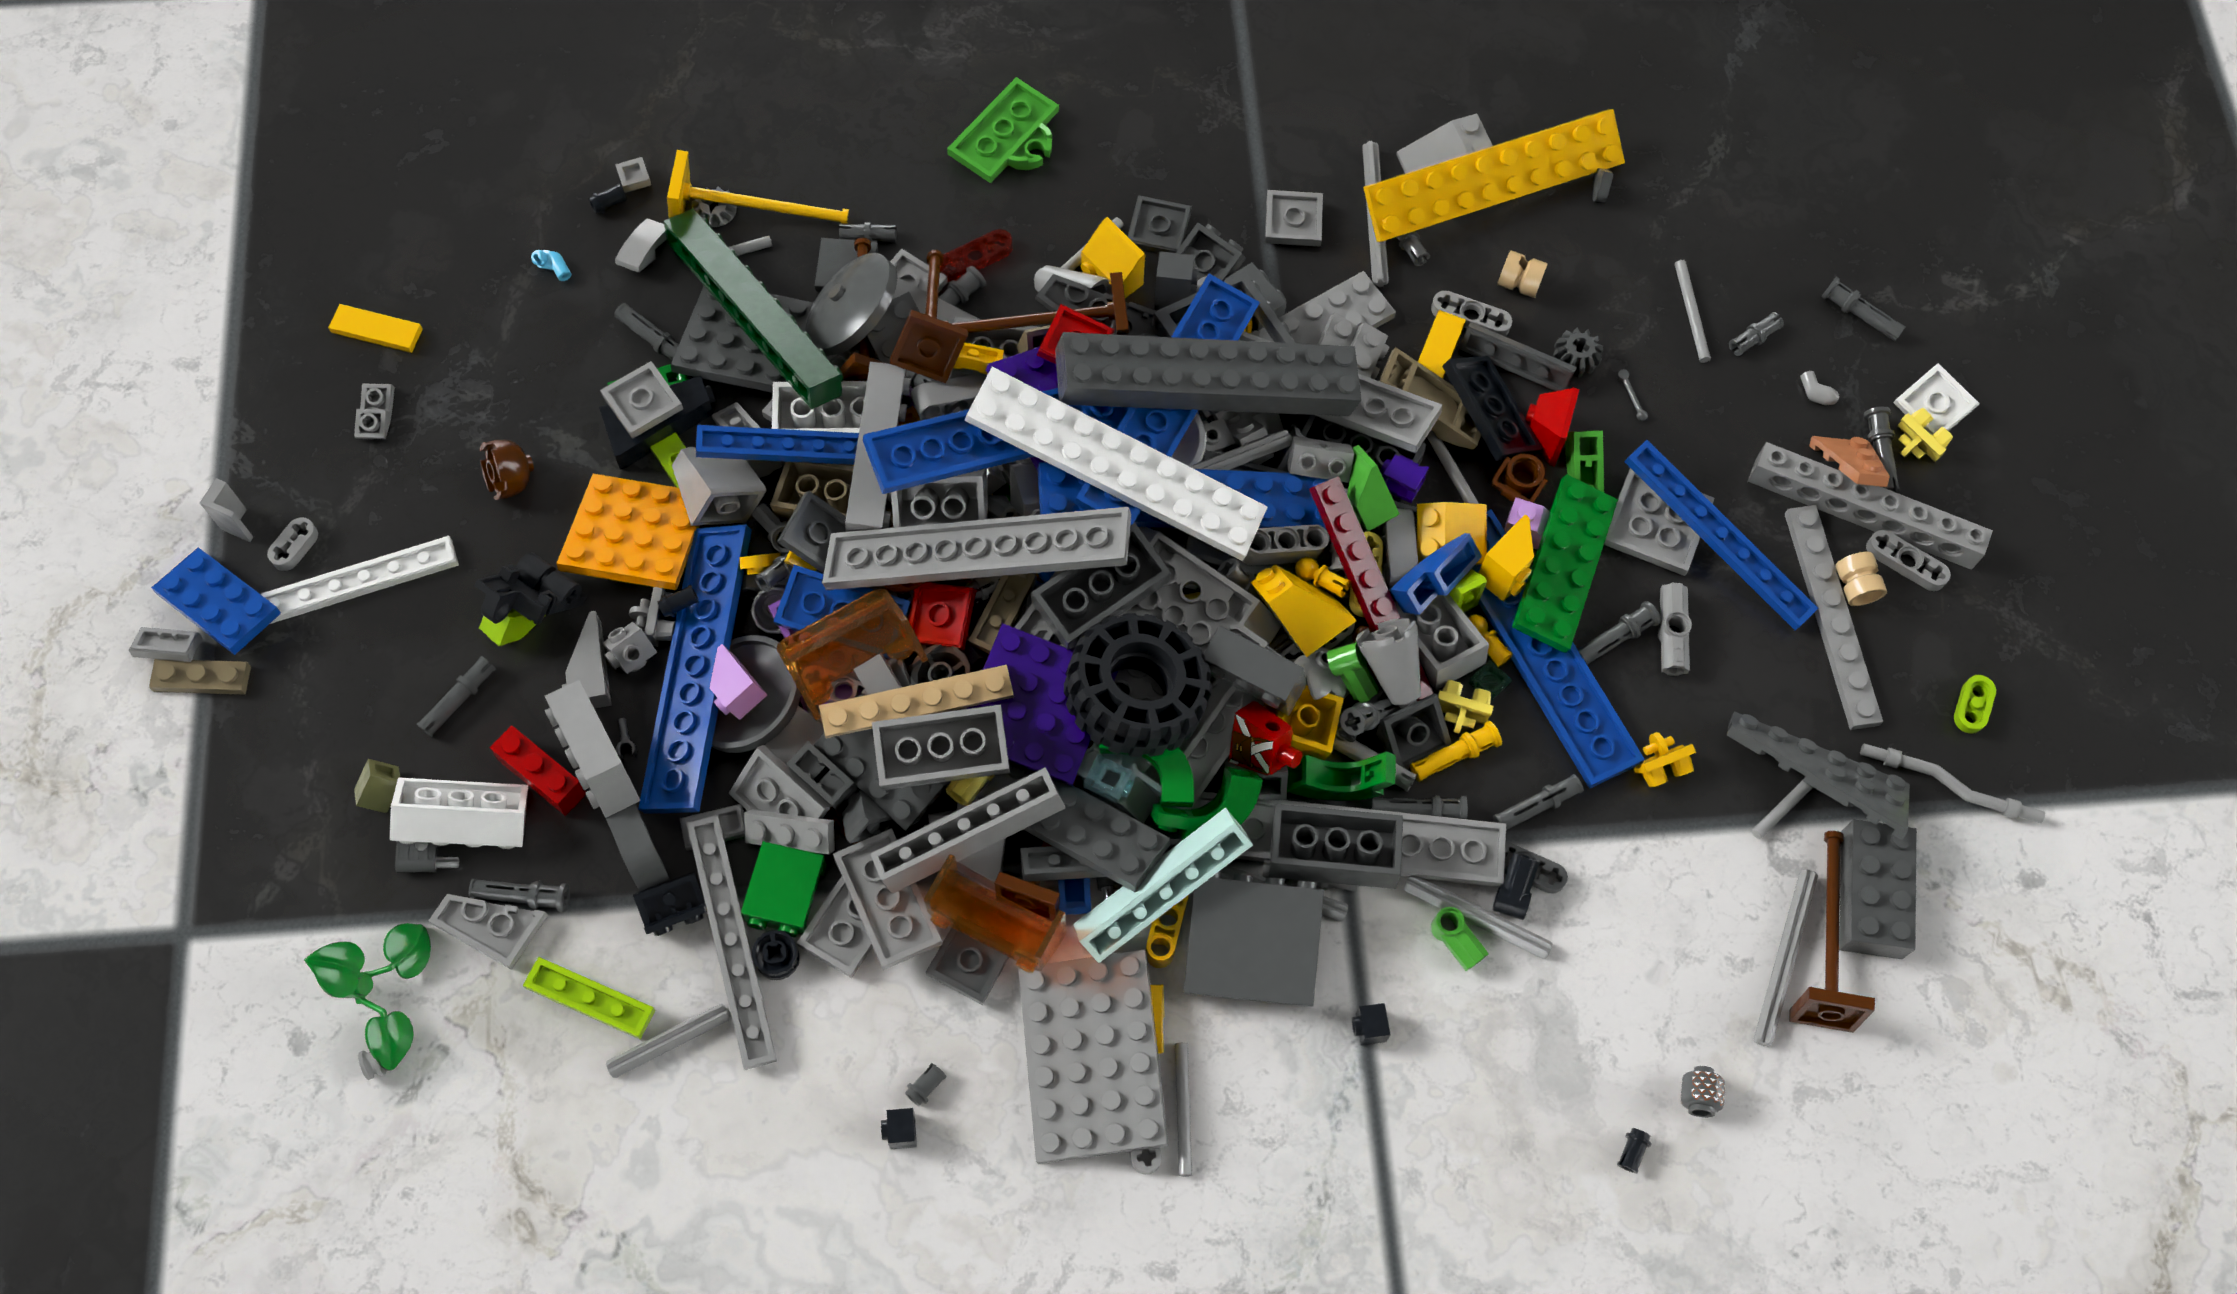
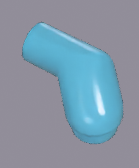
(552, 261)

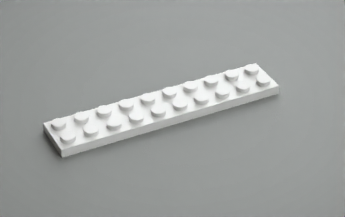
(1116, 463)

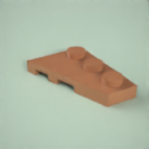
(1855, 458)

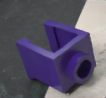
(1403, 477)

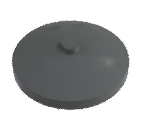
(852, 303)
(773, 712)

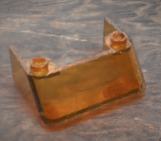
(845, 641)
(993, 919)

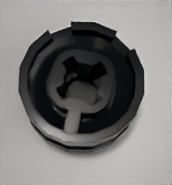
(775, 955)

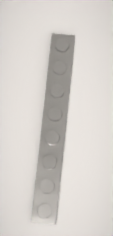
(1833, 618)
(731, 943)

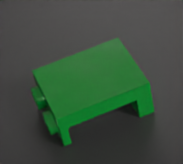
(782, 888)

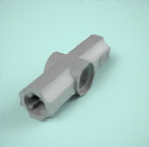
(1674, 645)

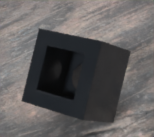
(1371, 1024)
(899, 1128)

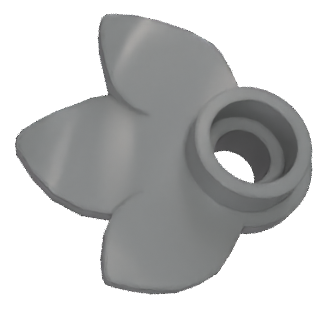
(1319, 676)

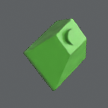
(1369, 492)

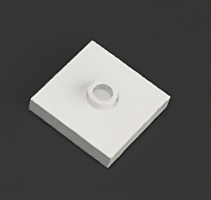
(1940, 397)

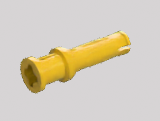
(1467, 746)

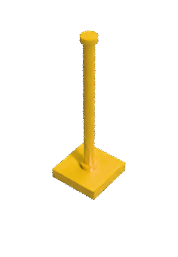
(681, 190)

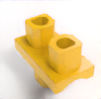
(1677, 757)

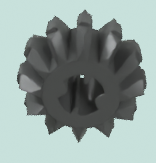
(1579, 351)

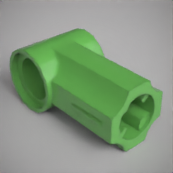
(1353, 669)
(1461, 940)

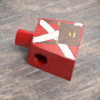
(1262, 741)

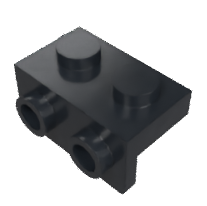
(670, 904)

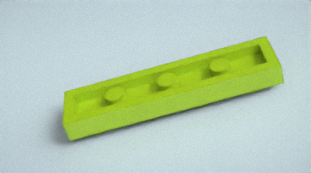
(589, 998)

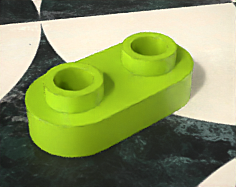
(1973, 706)

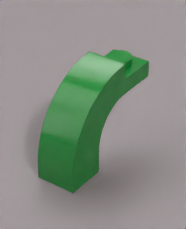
(1174, 775)
(1342, 780)
(1237, 793)

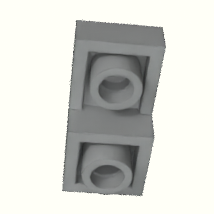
(641, 245)
(375, 411)

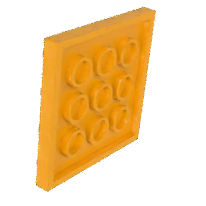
(629, 533)

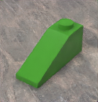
(1586, 457)

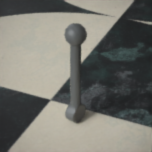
(1623, 376)

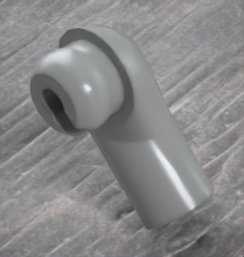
(1817, 392)

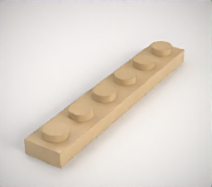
(917, 700)

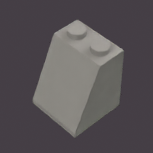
(716, 488)

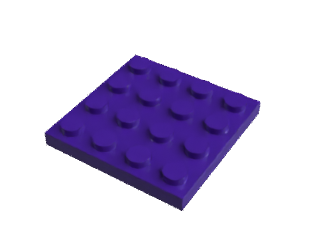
(1037, 718)

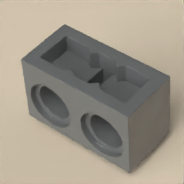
(822, 776)

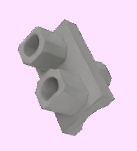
(656, 627)

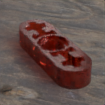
(978, 244)

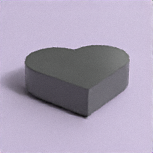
(1601, 185)

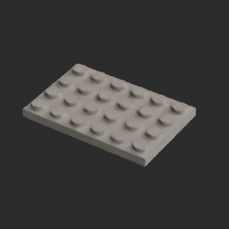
(1092, 1058)

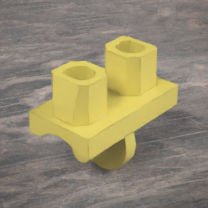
(1929, 444)
(1464, 710)

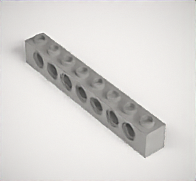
(1870, 506)

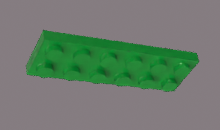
(1565, 563)

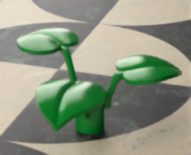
(339, 975)

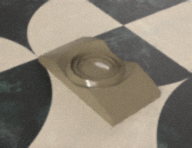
(1454, 422)

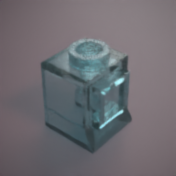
(1096, 773)

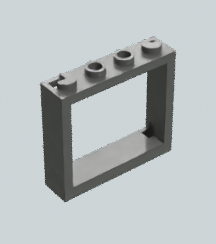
(1167, 317)

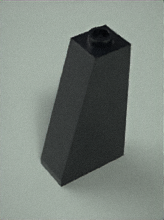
(696, 408)

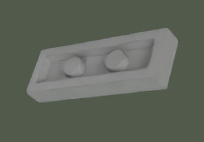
(789, 831)

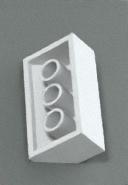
(458, 813)

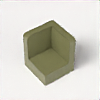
(376, 786)

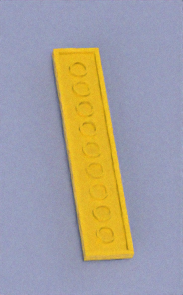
(1493, 175)

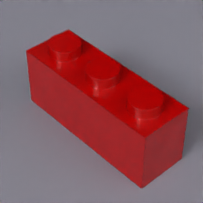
(538, 770)

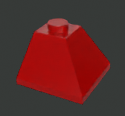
(1551, 420)

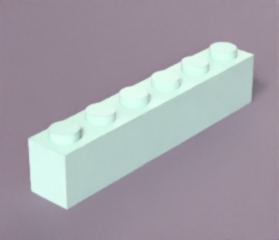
(1169, 882)

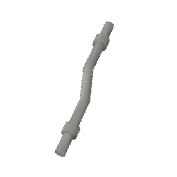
(2008, 807)

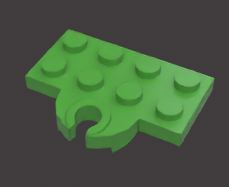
(1007, 133)

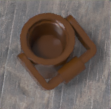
(1521, 479)

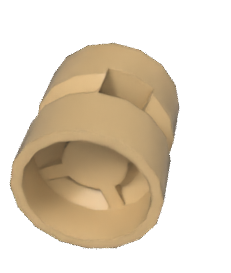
(1522, 274)
(1860, 576)

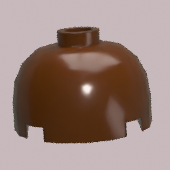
(505, 468)

